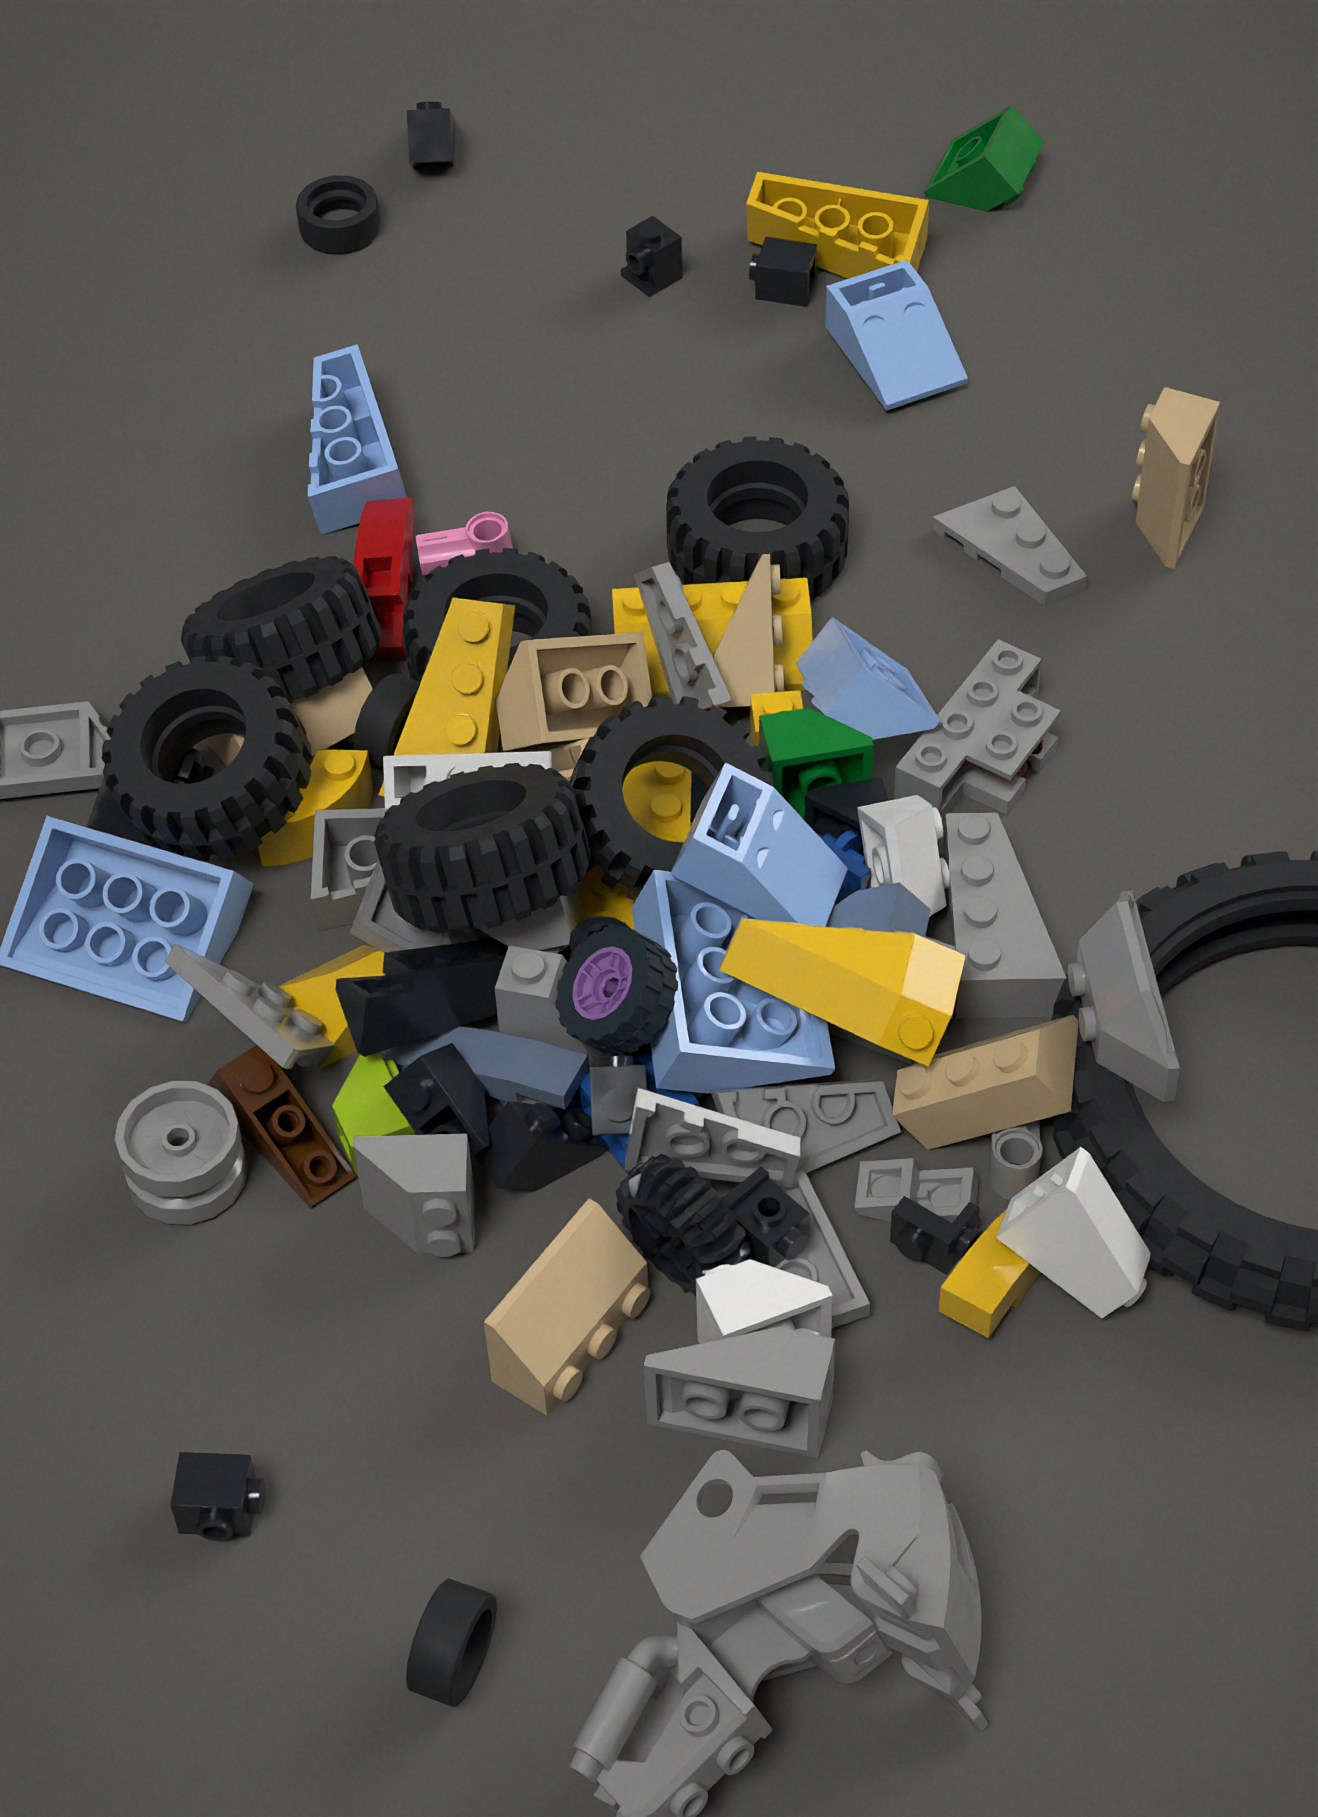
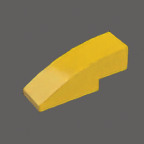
(986, 1283)

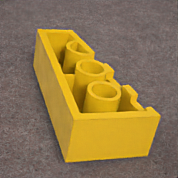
(461, 683)

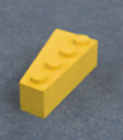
(850, 225)

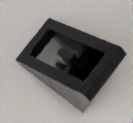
(835, 806)

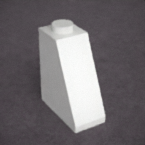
(1078, 1235)

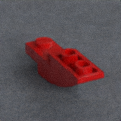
(386, 566)

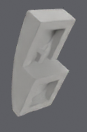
(886, 1182)

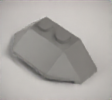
(1123, 1001)

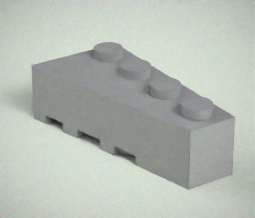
(996, 925)

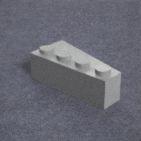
(342, 863)

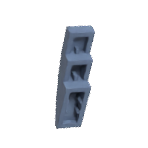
(506, 1064)

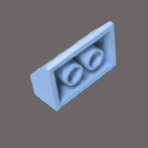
(863, 685)

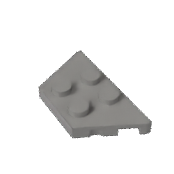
(50, 749)
(256, 1009)

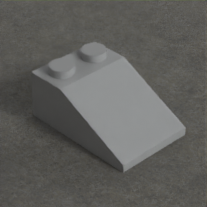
(747, 1389)

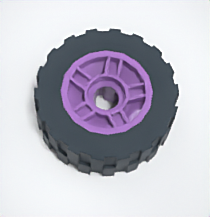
(616, 990)

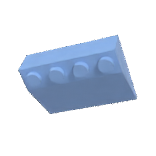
(111, 910)
(720, 1026)

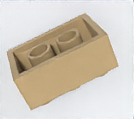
(1174, 470)
(569, 686)
(325, 716)
(989, 1084)
(566, 1310)

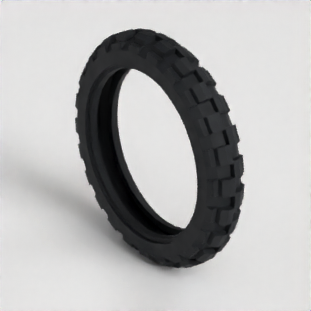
(1184, 1223)

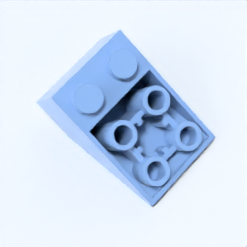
(893, 334)
(759, 853)

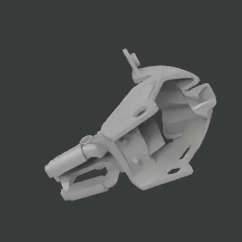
(759, 1611)

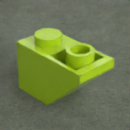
(366, 1107)

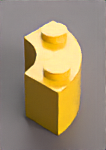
(336, 783)

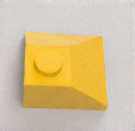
(317, 995)

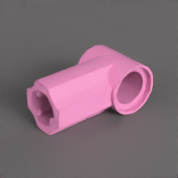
(481, 532)

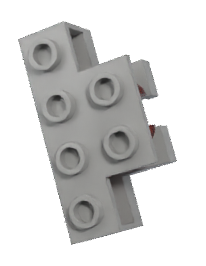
(983, 737)

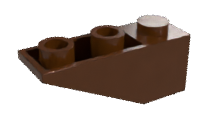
(282, 1125)

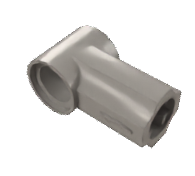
(1017, 1146)

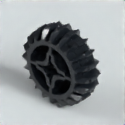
(679, 1221)

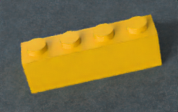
(713, 608)

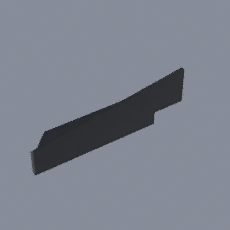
(423, 993)

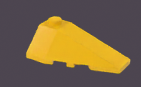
(869, 982)

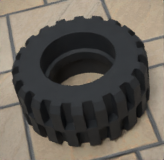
(764, 483)
(543, 595)
(293, 621)
(175, 715)
(640, 736)
(482, 847)

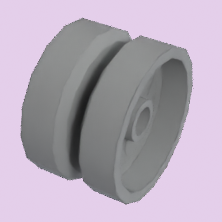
(181, 1152)

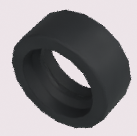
(344, 234)
(384, 717)
(451, 1642)

